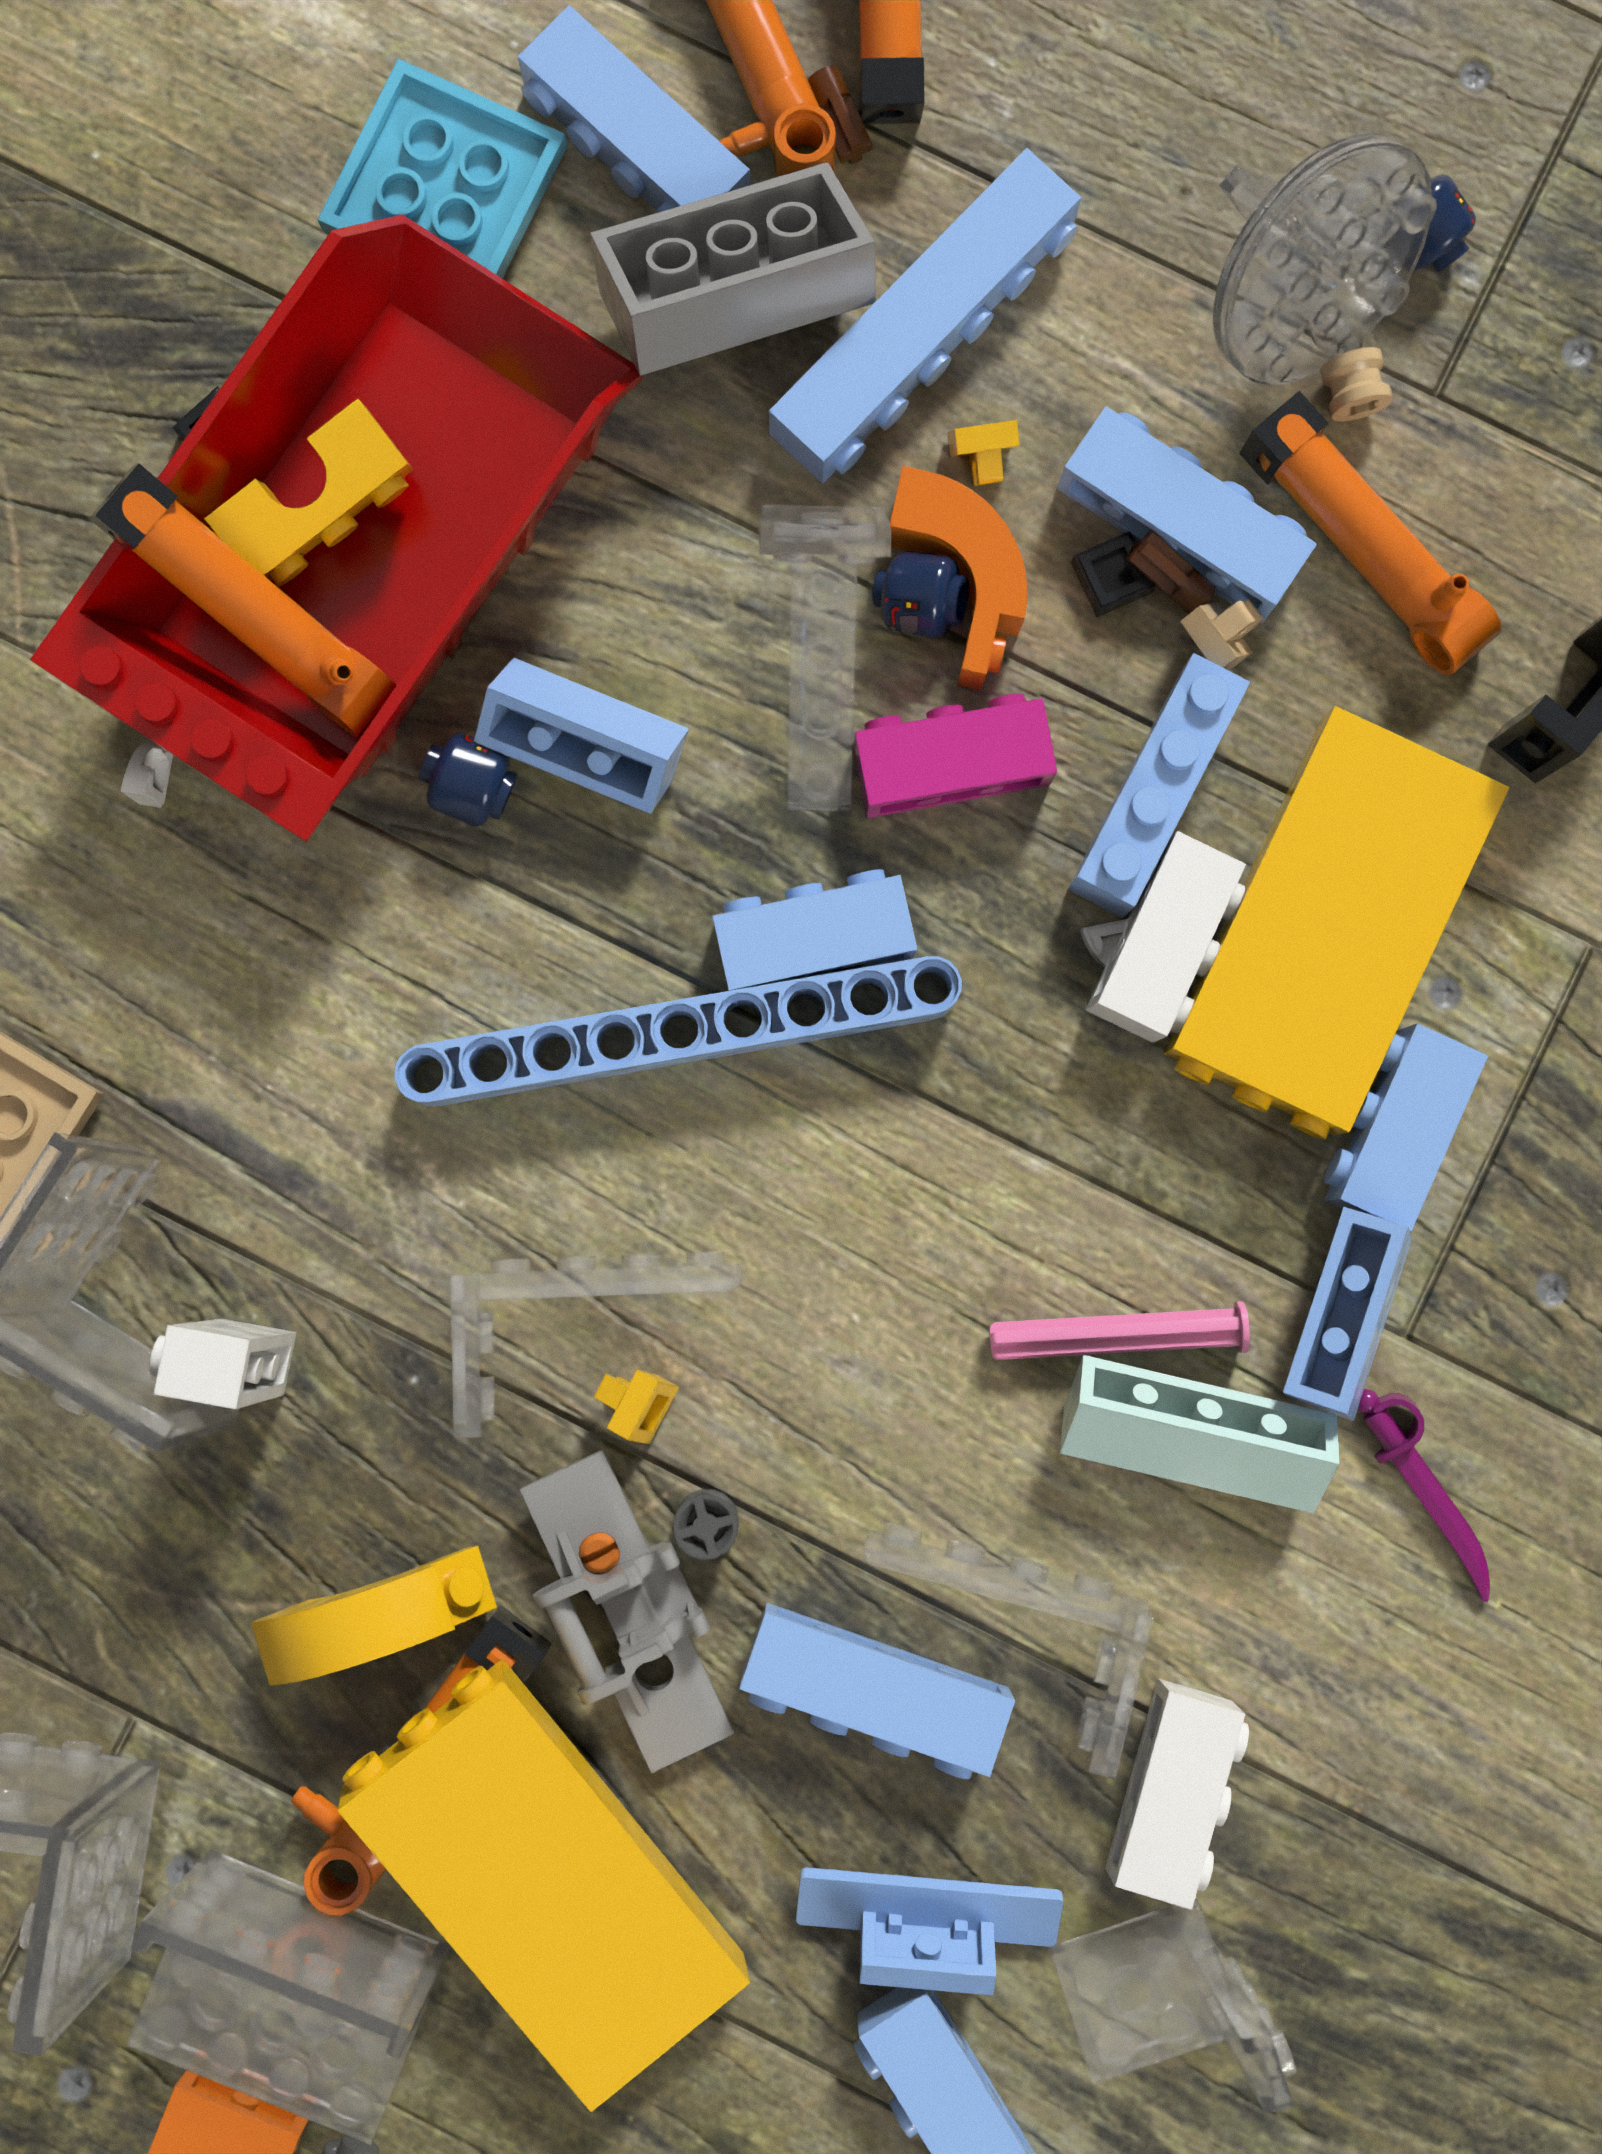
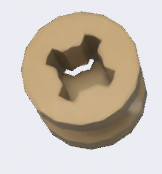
(1356, 384)

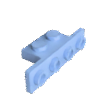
(928, 1928)

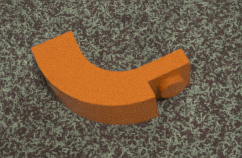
(955, 522)

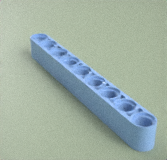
(647, 1023)

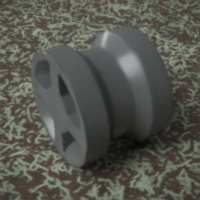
(698, 1539)

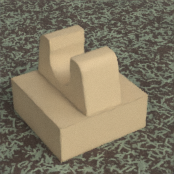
(1221, 632)

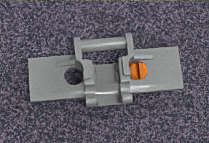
(647, 1604)

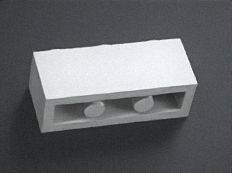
(1168, 939)
(222, 1362)
(1177, 1794)

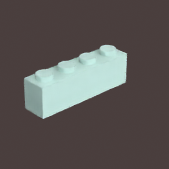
(1200, 1434)

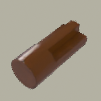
(836, 100)
(1171, 572)

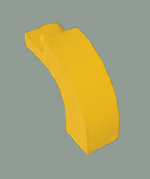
(373, 1619)

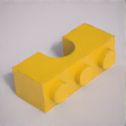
(359, 470)

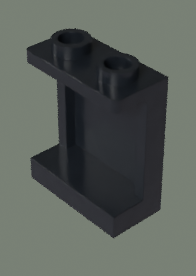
(1548, 735)

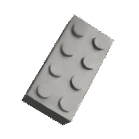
(734, 268)

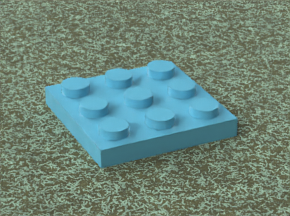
(448, 165)

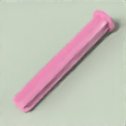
(1121, 1333)

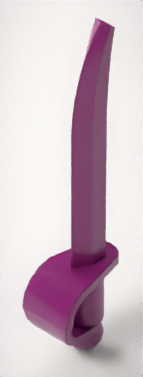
(1401, 1450)

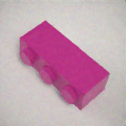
(954, 755)

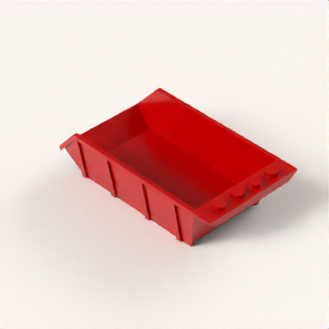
(485, 406)

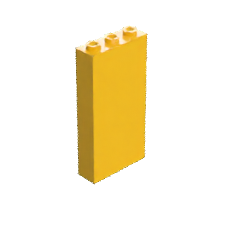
(1336, 924)
(543, 1883)

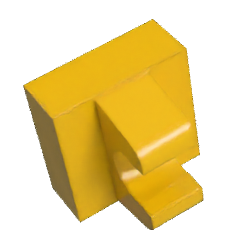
(984, 448)
(637, 1404)

